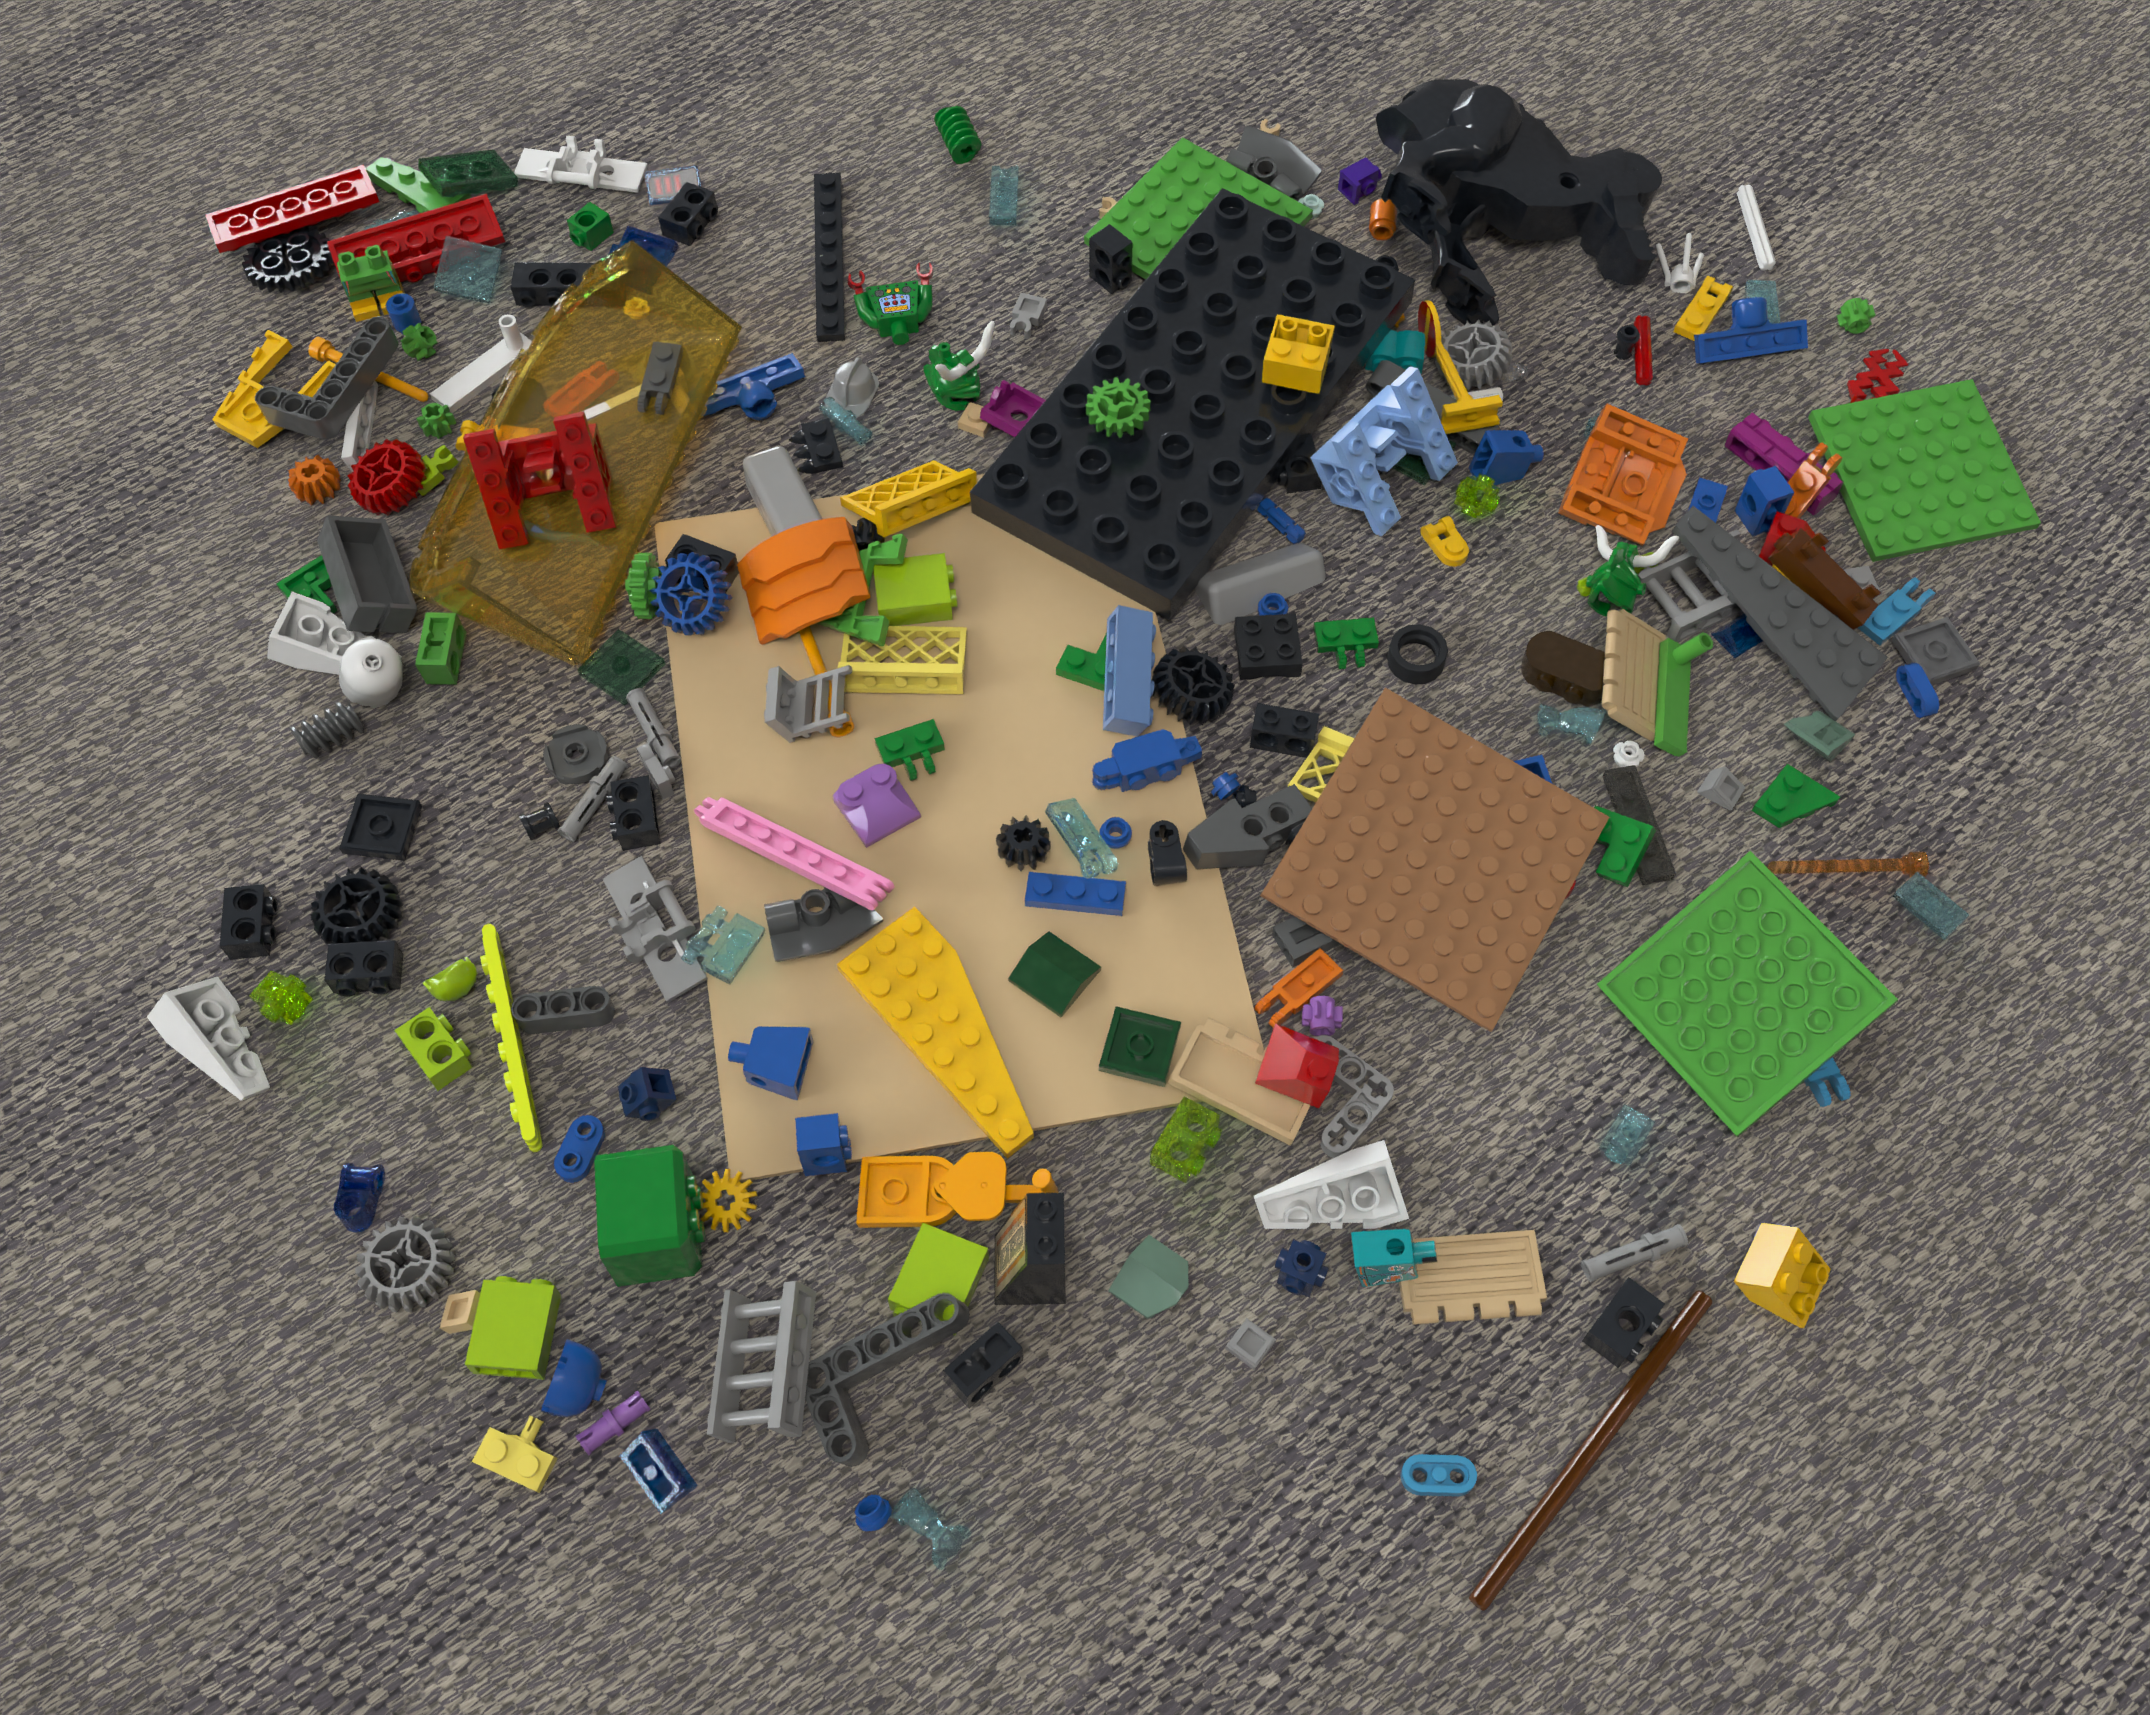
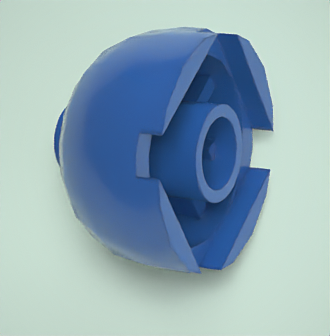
(574, 1381)

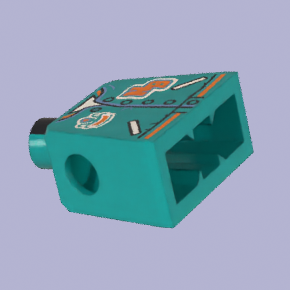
(1389, 1256)

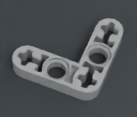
(1360, 1100)

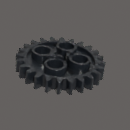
(269, 265)

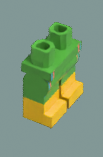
(367, 274)

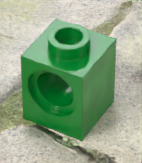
(590, 226)

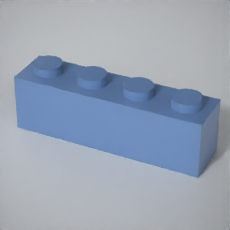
(1128, 671)

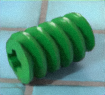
(958, 133)

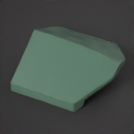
(1821, 734)
(1151, 1278)

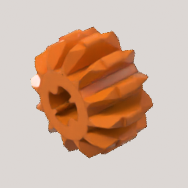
(314, 479)

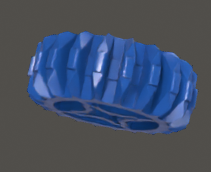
(691, 581)

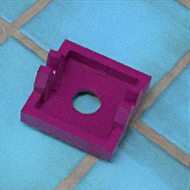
(1010, 400)

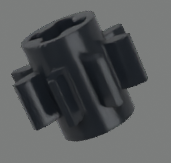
(866, 533)

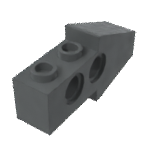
(1224, 839)

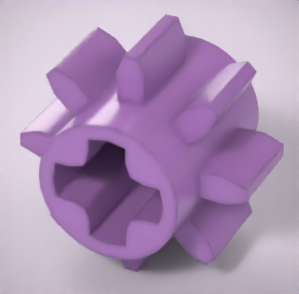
(1322, 1016)

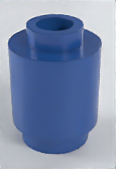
(402, 311)

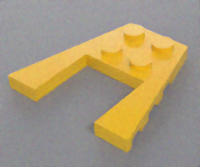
(239, 410)

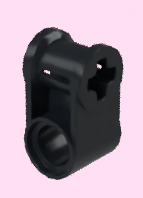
(1166, 857)

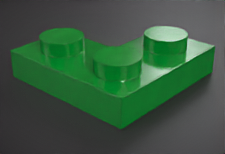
(309, 582)
(1084, 666)
(1626, 844)

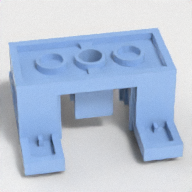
(1376, 438)

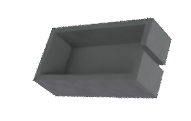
(366, 574)

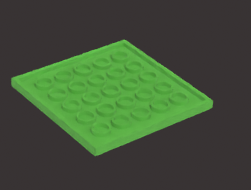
(1176, 193)
(1924, 470)
(1746, 993)

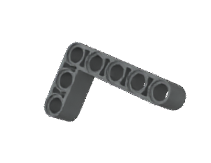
(340, 392)
(869, 1364)

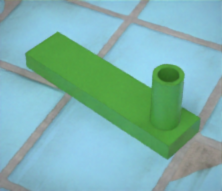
(1673, 691)

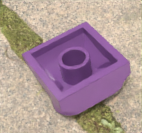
(875, 804)

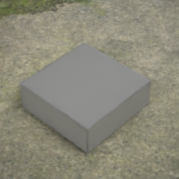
(1250, 1344)

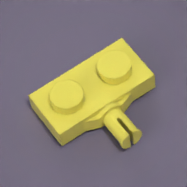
(516, 1456)

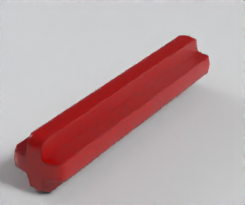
(1643, 351)

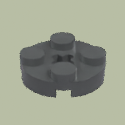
(581, 769)

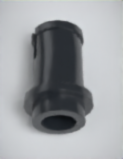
(1627, 337)

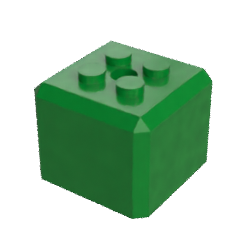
(648, 1215)

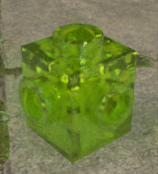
(1468, 499)
(281, 997)

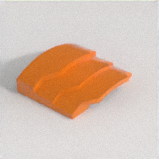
(1626, 476)
(803, 577)

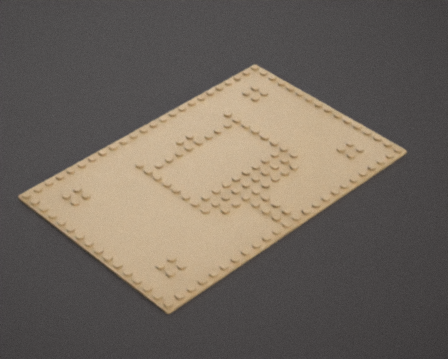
(1008, 752)

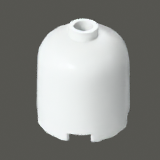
(371, 684)

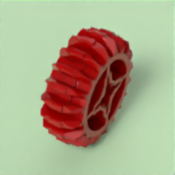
(387, 477)

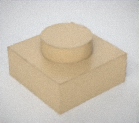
(971, 421)
(460, 1312)

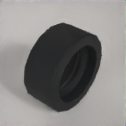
(1414, 673)

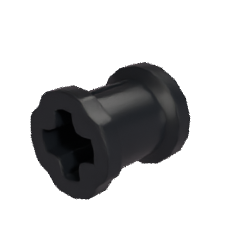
(550, 822)

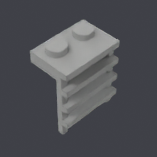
(791, 702)

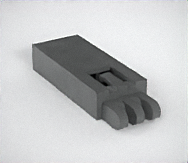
(1300, 940)

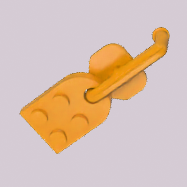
(905, 1189)

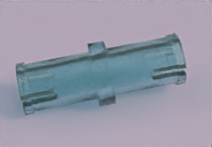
(845, 421)

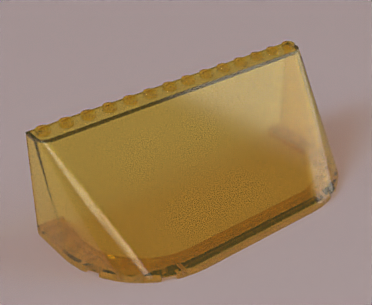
(582, 354)

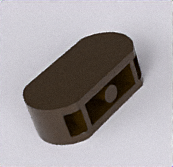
(1564, 668)

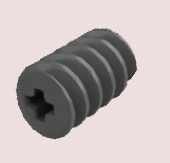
(327, 729)

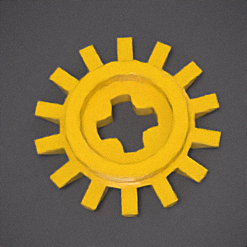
(737, 1208)

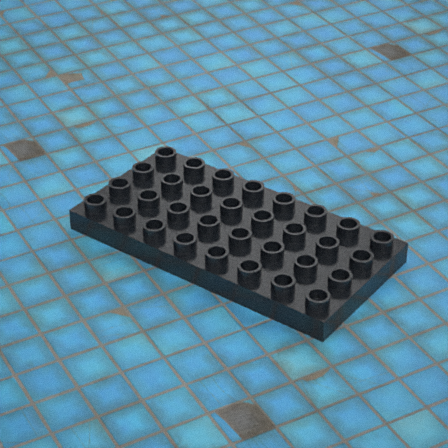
(1170, 498)

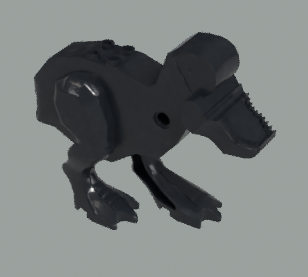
(1484, 161)

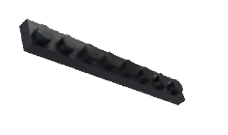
(829, 258)

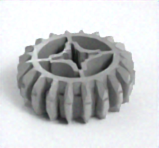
(1478, 353)
(407, 1238)

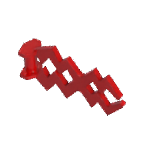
(1876, 373)

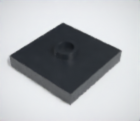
(380, 827)

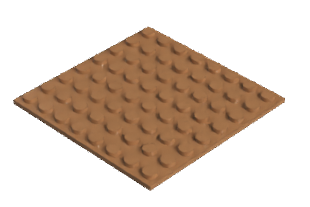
(1436, 859)

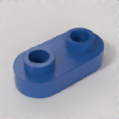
(581, 1147)

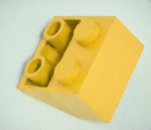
(1297, 354)
(1783, 1273)

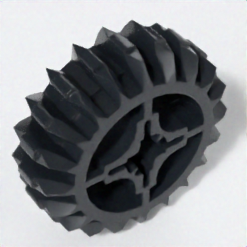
(1211, 687)
(376, 901)

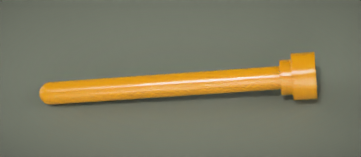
(323, 350)
(818, 668)

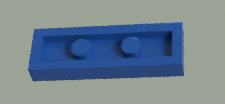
(1075, 893)

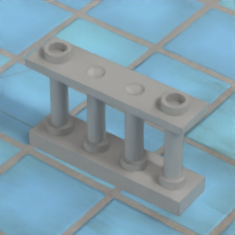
(1707, 612)
(790, 1366)

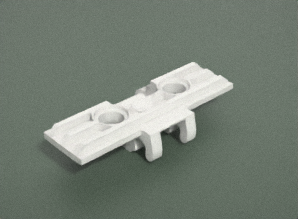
(581, 167)

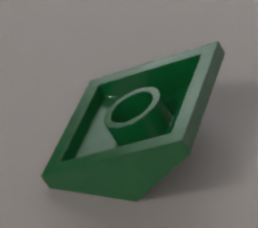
(1053, 973)

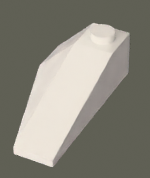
(310, 636)
(204, 1029)
(1346, 1189)

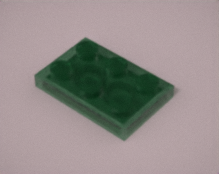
(467, 173)

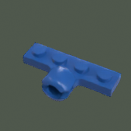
(1750, 334)
(754, 387)

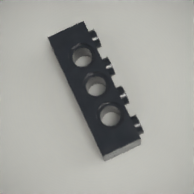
(544, 282)

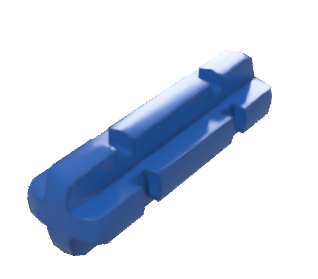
(1281, 521)

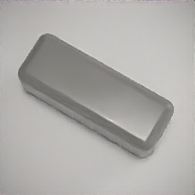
(778, 490)
(1240, 587)

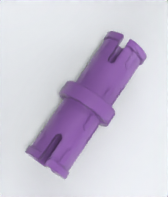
(612, 1423)

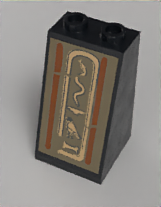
(1031, 1253)

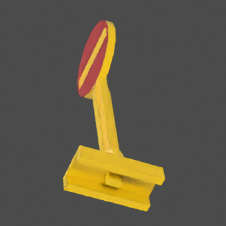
(1466, 412)

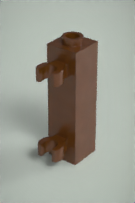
(1822, 578)

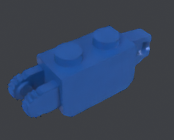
(1145, 761)

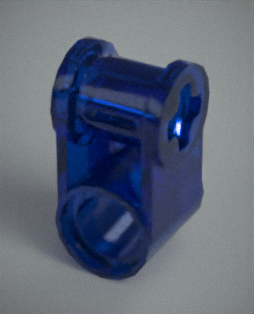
(358, 1189)

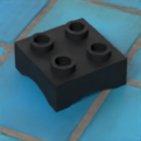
(1268, 646)

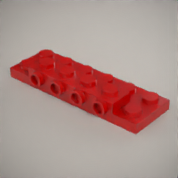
(292, 209)
(418, 240)

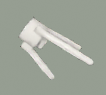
(1682, 278)

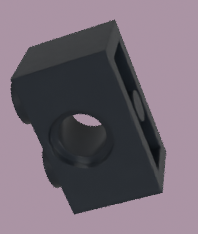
(1636, 1306)

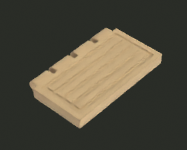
(1631, 672)
(1225, 1075)
(1480, 1273)

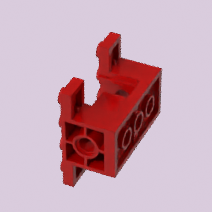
(517, 470)

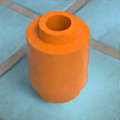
(1382, 219)

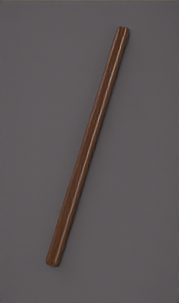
(1589, 1451)

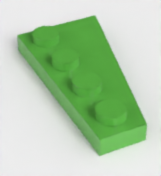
(409, 185)

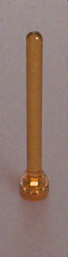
(1908, 864)

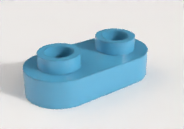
(1437, 1473)

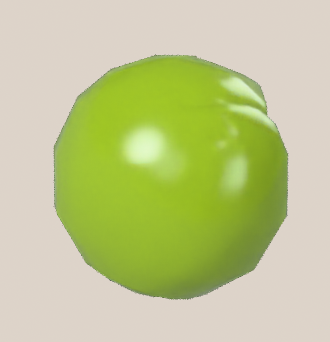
(453, 981)

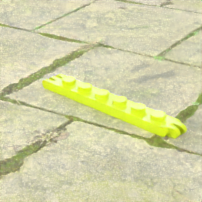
(511, 1048)

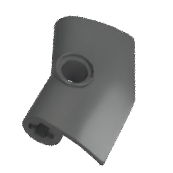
(1289, 167)
(804, 933)

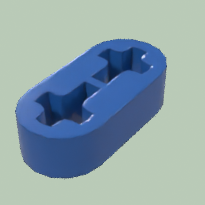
(1917, 690)

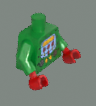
(894, 307)

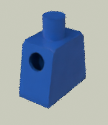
(1505, 455)
(775, 1058)

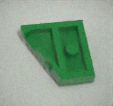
(1793, 797)

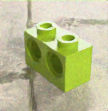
(433, 1049)

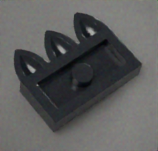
(818, 447)

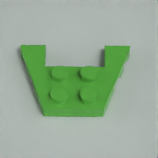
(851, 621)

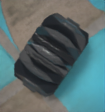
(1023, 843)

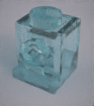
(1632, 1124)

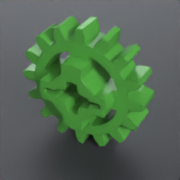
(1118, 407)
(639, 584)

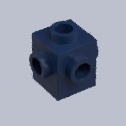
(646, 1093)
(1297, 1278)

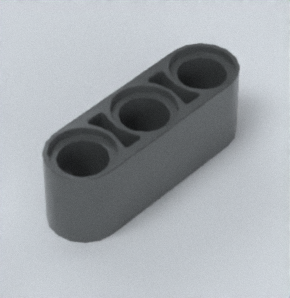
(550, 1002)

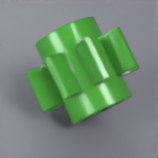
(1856, 315)
(419, 341)
(436, 420)

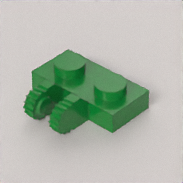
(1345, 636)
(909, 745)

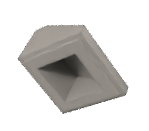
(1722, 787)

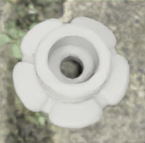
(1623, 759)

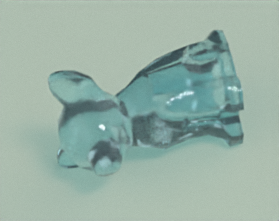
(1578, 720)
(914, 1512)

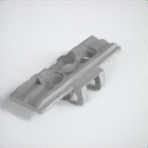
(645, 931)

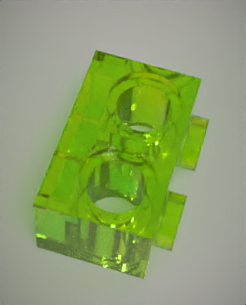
(1180, 1138)

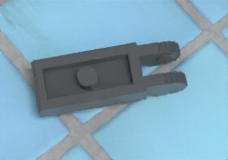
(660, 376)

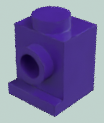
(1359, 180)

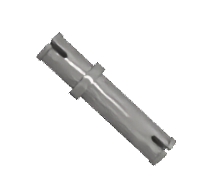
(666, 753)
(612, 770)
(1671, 1238)

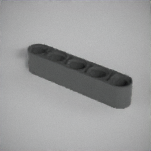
(1388, 372)

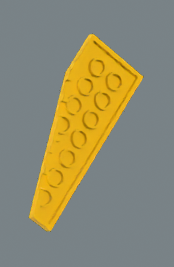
(928, 1002)

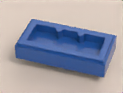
(1708, 497)

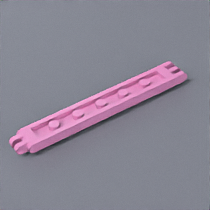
(794, 852)

